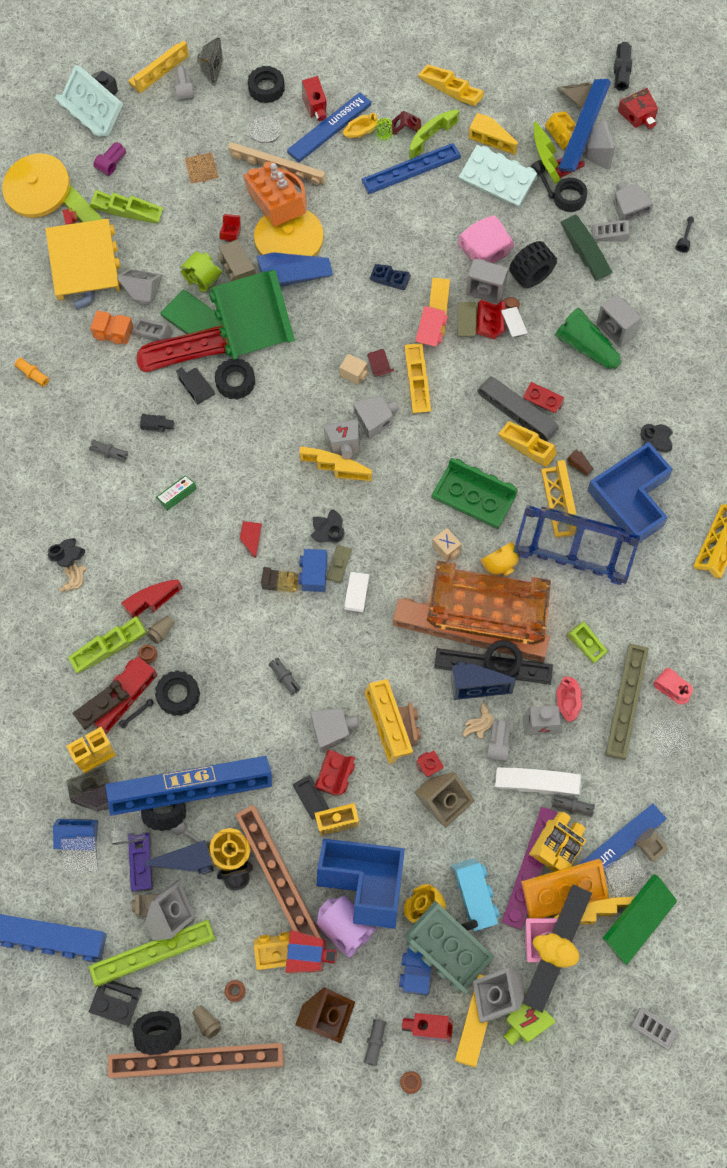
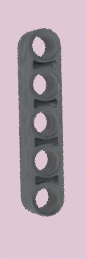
(517, 408)

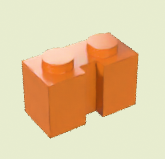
(111, 328)

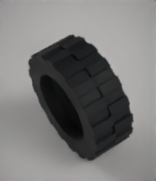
(264, 73)
(228, 367)
(167, 682)
(164, 821)
(157, 1043)

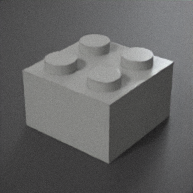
(486, 281)
(618, 320)

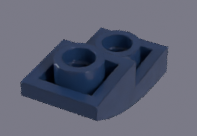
(387, 276)

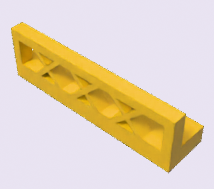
(159, 67)
(566, 495)
(718, 553)
(388, 720)

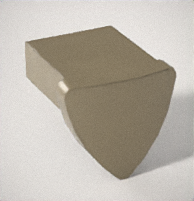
(651, 844)

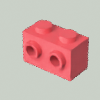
(430, 326)

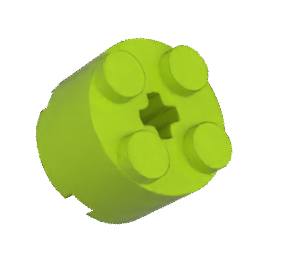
(200, 271)

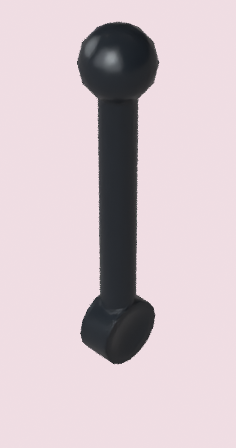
(123, 723)

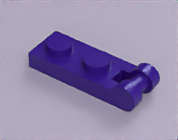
(140, 872)

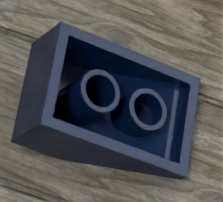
(476, 681)
(190, 858)

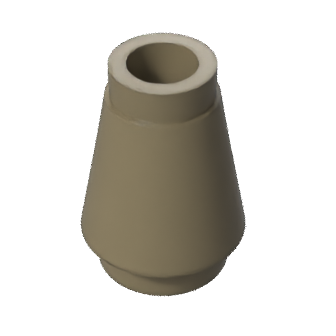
(160, 629)
(207, 1022)

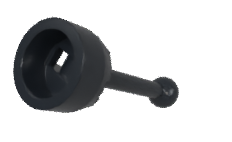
(539, 167)
(683, 244)

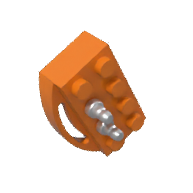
(275, 193)

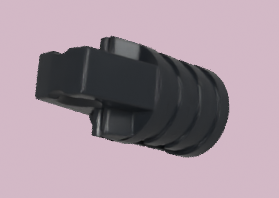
(155, 423)

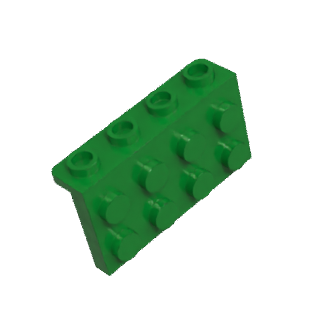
(475, 493)

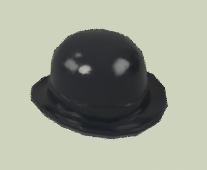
(236, 879)

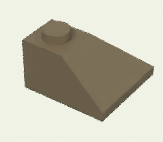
(576, 93)
(444, 797)

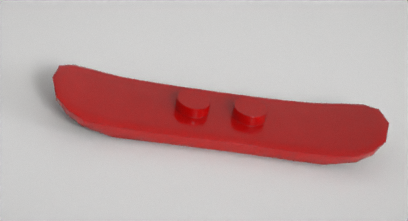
(180, 349)

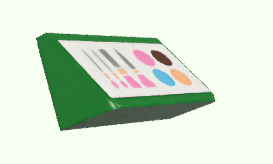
(176, 492)

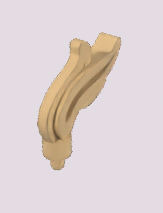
(76, 577)
(479, 725)

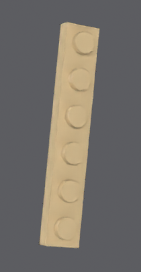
(257, 157)

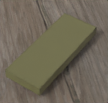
(339, 564)

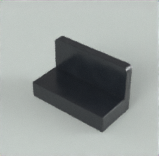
(195, 384)

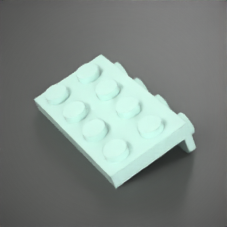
(90, 102)
(498, 175)

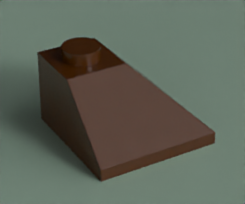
(326, 1014)

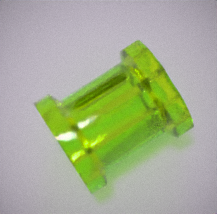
(381, 127)

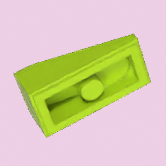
(587, 641)

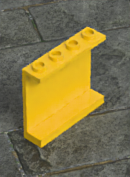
(83, 257)

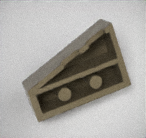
(235, 260)

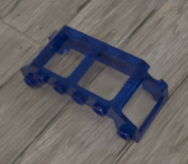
(581, 524)

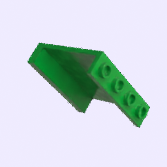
(251, 313)

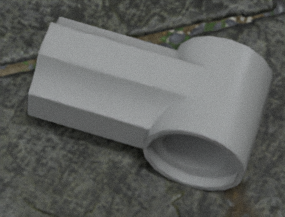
(183, 84)
(499, 746)

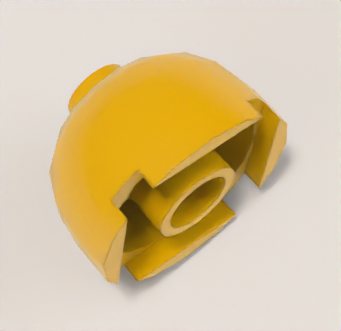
(501, 560)
(229, 849)
(421, 900)

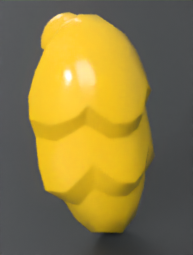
(360, 126)
(556, 950)

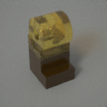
(279, 580)

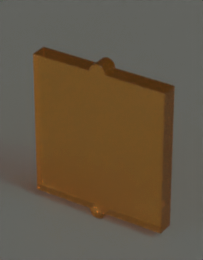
(201, 167)

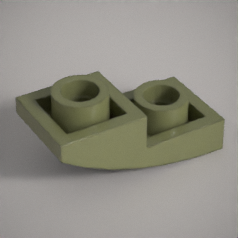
(466, 319)

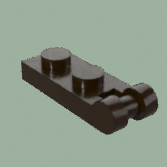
(100, 705)

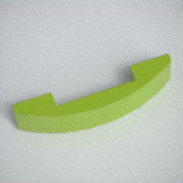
(445, 120)

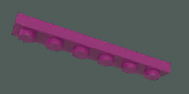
(530, 868)

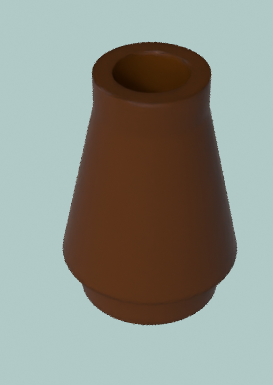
(579, 462)

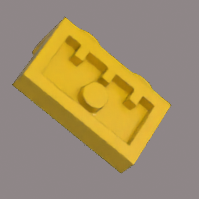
(561, 128)
(271, 951)

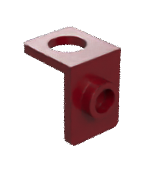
(406, 119)
(379, 363)

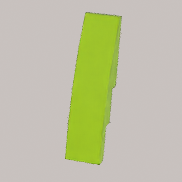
(546, 150)
(126, 207)
(107, 645)

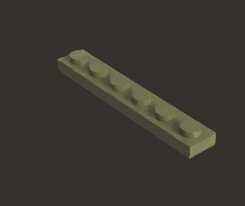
(627, 702)

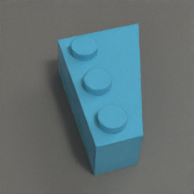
(476, 893)

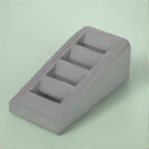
(610, 226)
(164, 330)
(650, 1035)

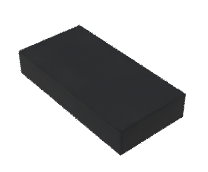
(310, 796)

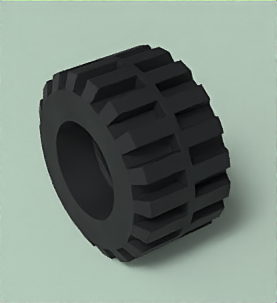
(533, 264)

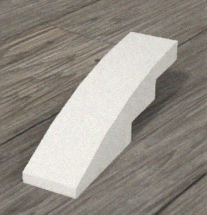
(538, 781)

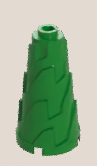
(586, 339)

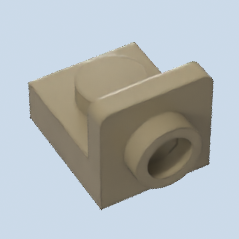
(141, 904)

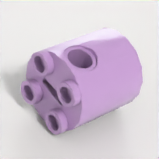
(336, 923)

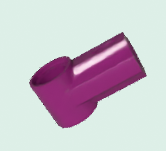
(107, 162)

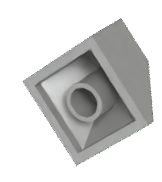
(600, 146)
(140, 284)
(169, 913)
(499, 994)

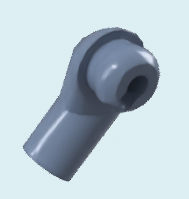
(85, 300)

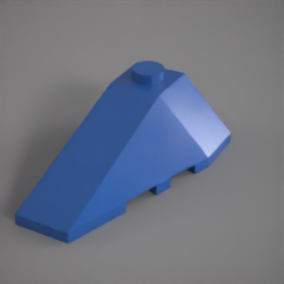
(295, 268)

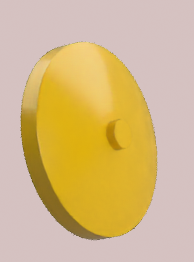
(36, 185)
(297, 236)

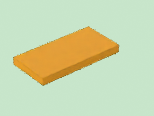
(548, 892)

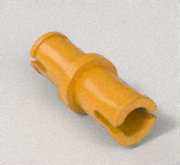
(31, 372)

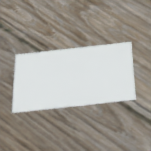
(514, 321)

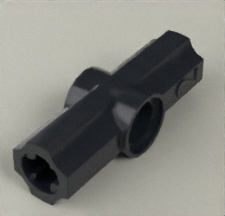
(622, 66)

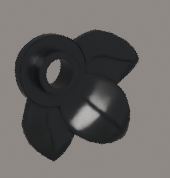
(659, 438)
(326, 526)
(65, 553)

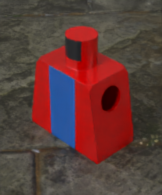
(307, 954)
(438, 1028)

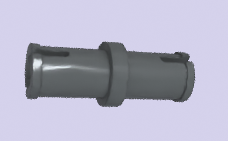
(108, 450)
(284, 676)
(573, 805)
(375, 1042)

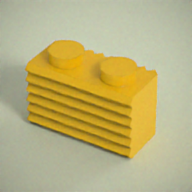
(337, 819)

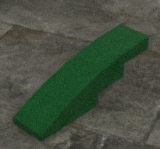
(586, 247)

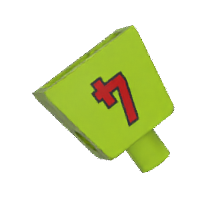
(527, 1024)

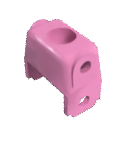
(486, 240)

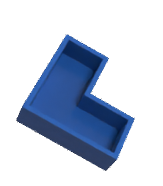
(624, 491)
(369, 871)

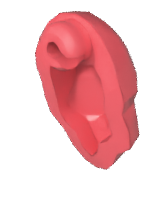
(569, 698)

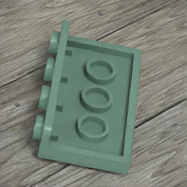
(448, 947)

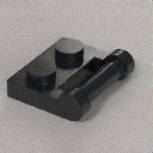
(114, 1008)

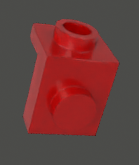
(231, 227)
(429, 763)

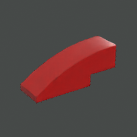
(151, 597)

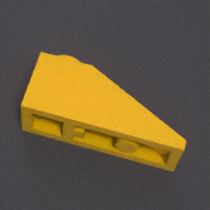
(489, 132)

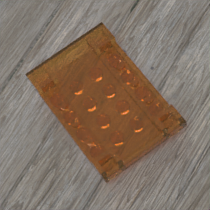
(489, 605)

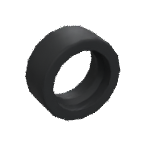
(569, 205)
(507, 644)

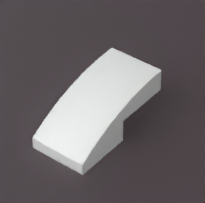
(356, 592)

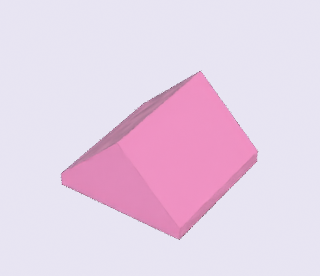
(534, 928)

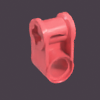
(671, 684)

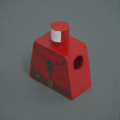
(314, 98)
(639, 109)

